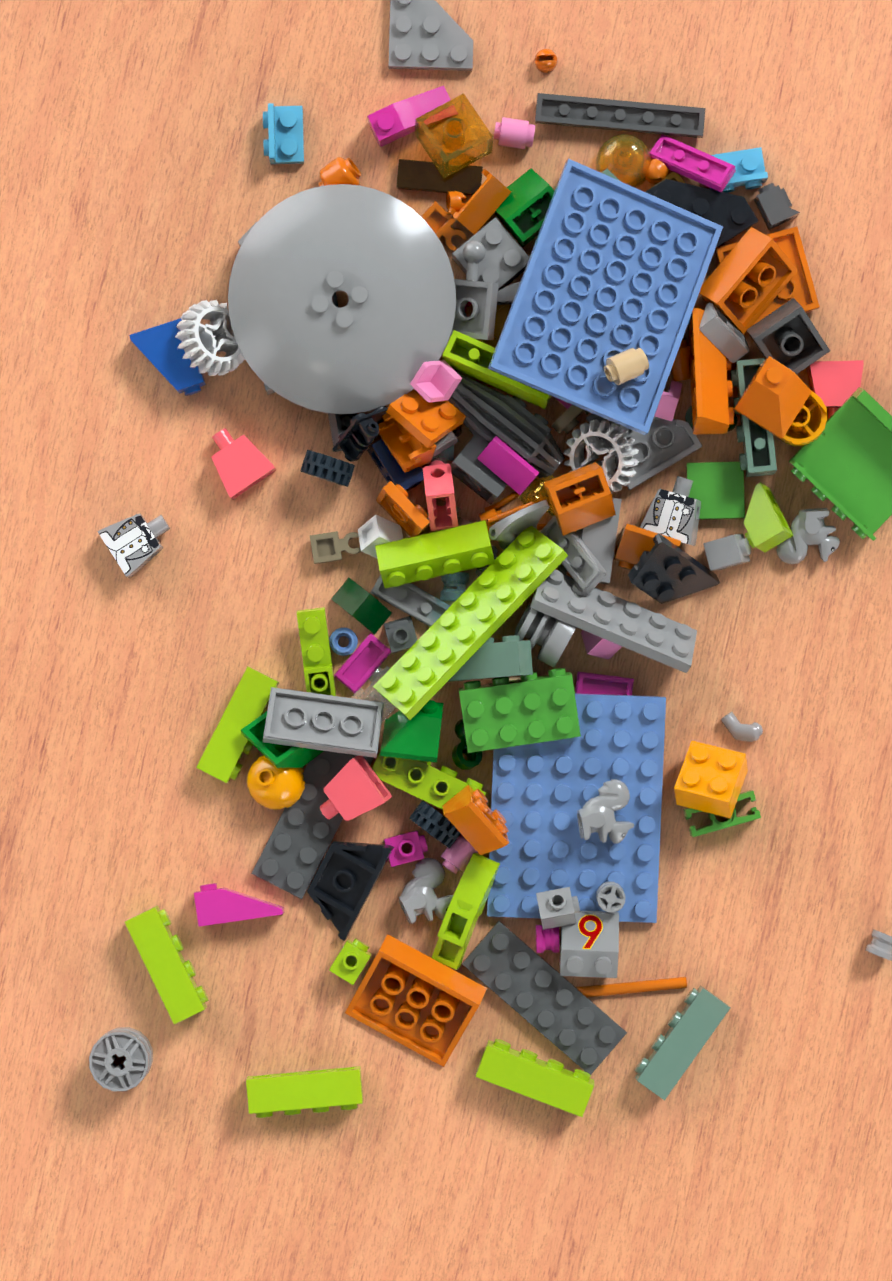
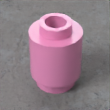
(514, 133)
(458, 855)

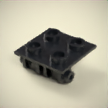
(360, 433)

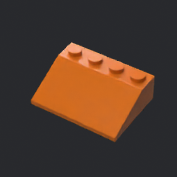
(416, 1000)

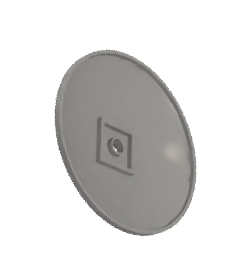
(395, 286)

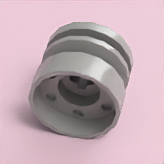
(546, 632)
(121, 1042)

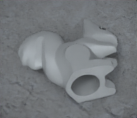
(808, 530)
(599, 815)
(419, 895)

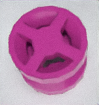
(547, 939)

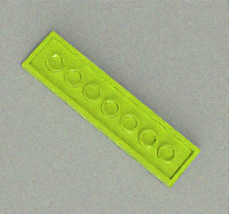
(470, 621)

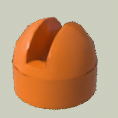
(547, 65)
(656, 172)
(454, 199)

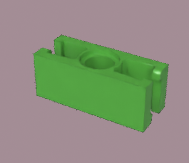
(716, 825)

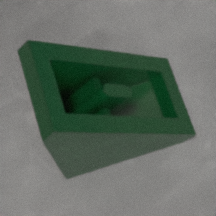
(361, 605)

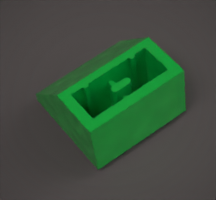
(525, 206)

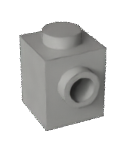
(727, 552)
(557, 908)

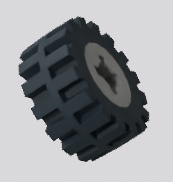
(327, 468)
(435, 824)

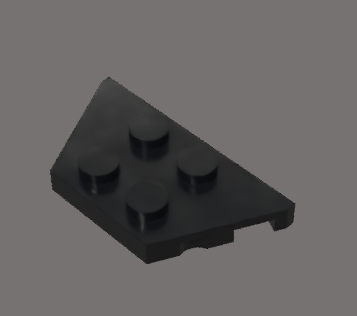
(670, 572)
(347, 880)

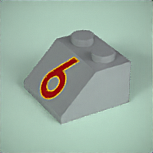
(590, 945)

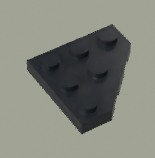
(721, 208)

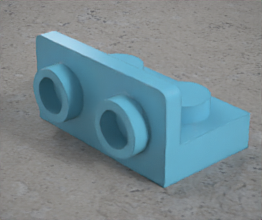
(285, 134)
(749, 168)

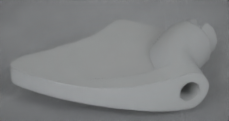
(509, 528)

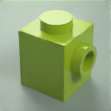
(351, 960)

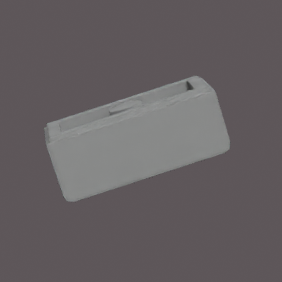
(723, 333)

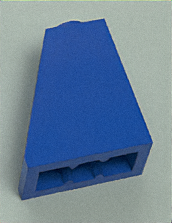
(161, 349)

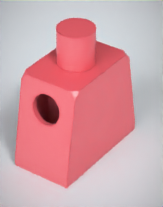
(834, 381)
(239, 463)
(439, 484)
(354, 791)

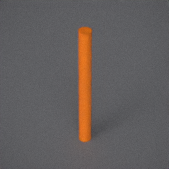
(633, 987)

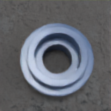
(343, 651)

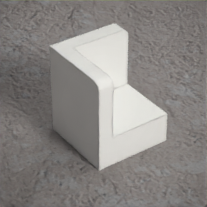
(376, 532)

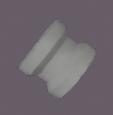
(610, 902)
(880, 945)

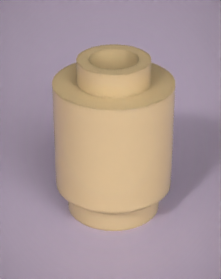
(626, 366)

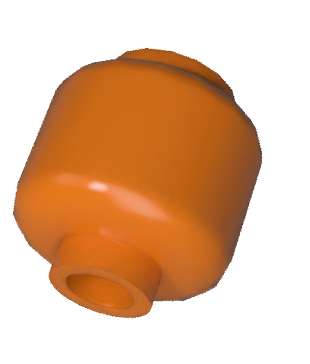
(340, 172)

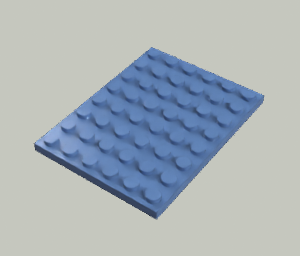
(605, 279)
(549, 781)

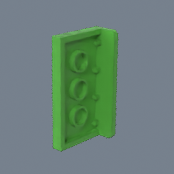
(519, 710)

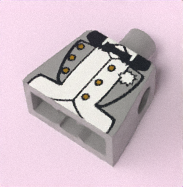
(674, 513)
(134, 541)

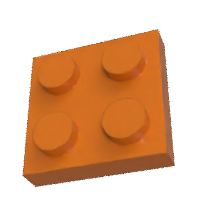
(425, 419)
(395, 502)

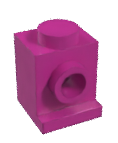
(398, 856)

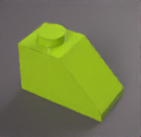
(765, 520)

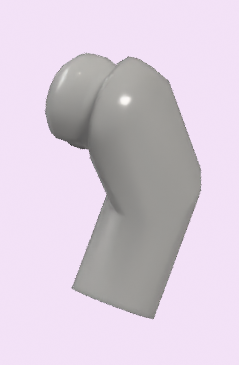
(740, 731)

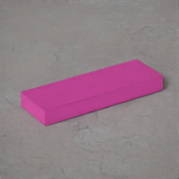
(693, 163)

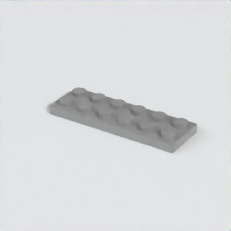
(616, 620)

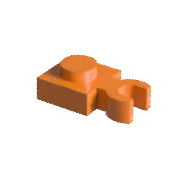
(440, 223)

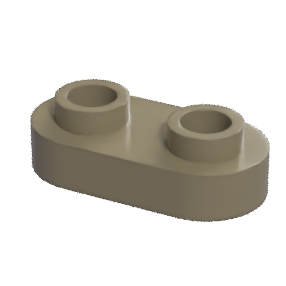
(568, 420)

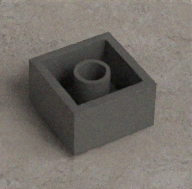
(789, 337)

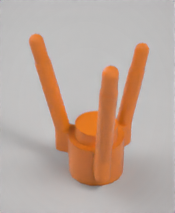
(492, 516)

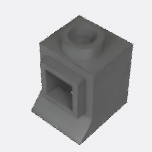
(774, 206)
(400, 634)

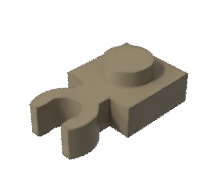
(328, 546)

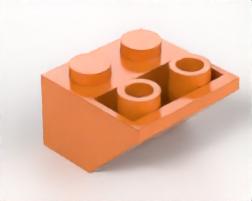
(580, 498)
(476, 821)

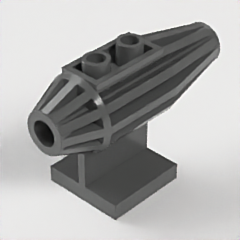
(502, 416)

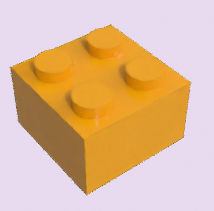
(711, 779)

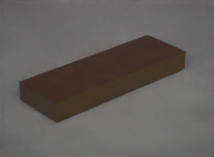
(426, 177)

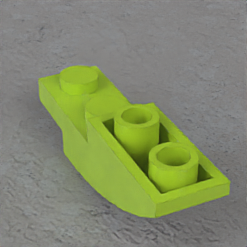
(316, 651)
(464, 910)

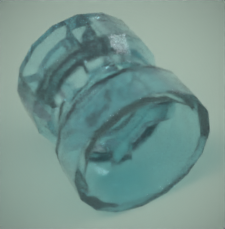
(457, 580)

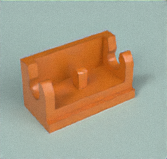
(482, 203)
(403, 445)

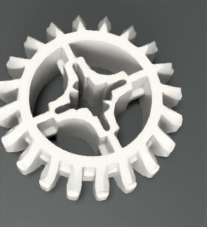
(203, 341)
(589, 435)

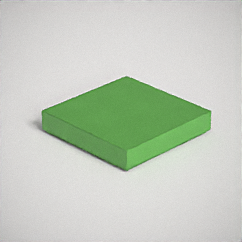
(718, 488)

